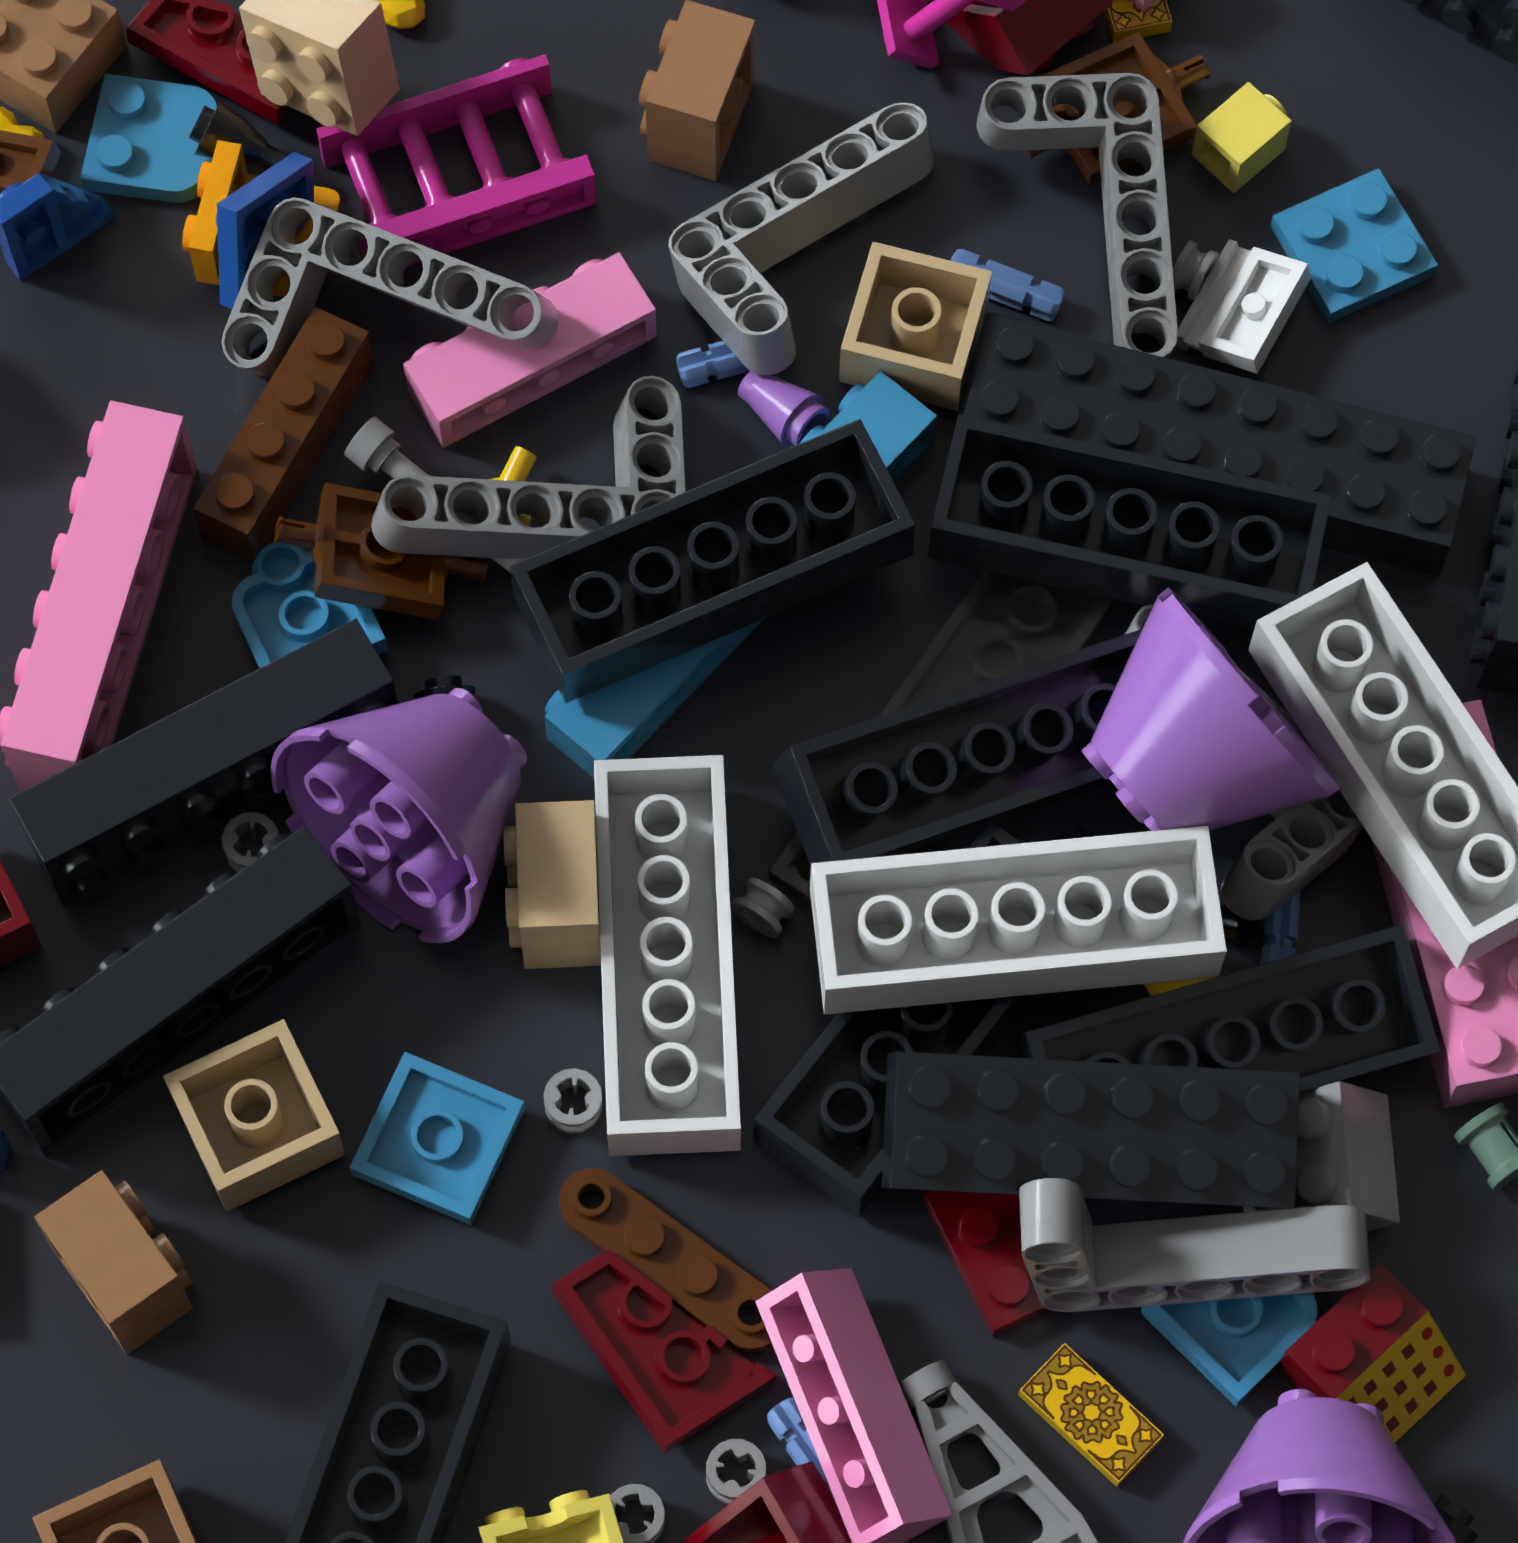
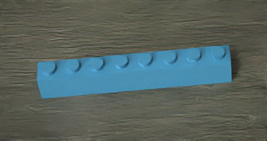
(628, 712)

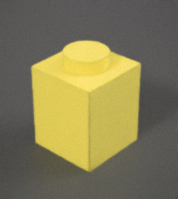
(1241, 136)

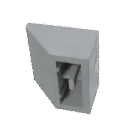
(1345, 1153)

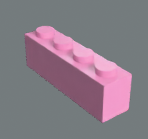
(484, 378)
(853, 1407)

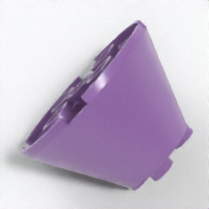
(1196, 736)
(407, 806)
(1319, 1476)

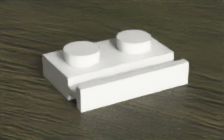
(1243, 306)

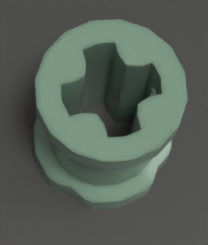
(1493, 1144)

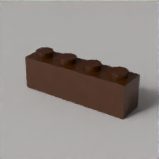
(284, 435)

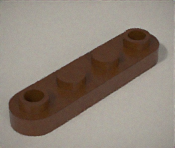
(668, 1254)

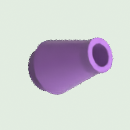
(784, 406)

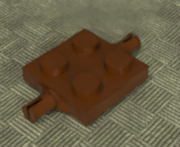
(1134, 57)
(360, 570)

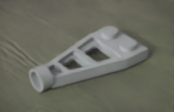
(1017, 1472)

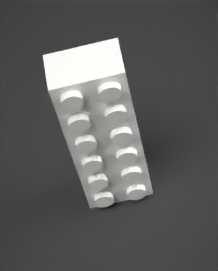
(1401, 755)
(1016, 919)
(666, 956)

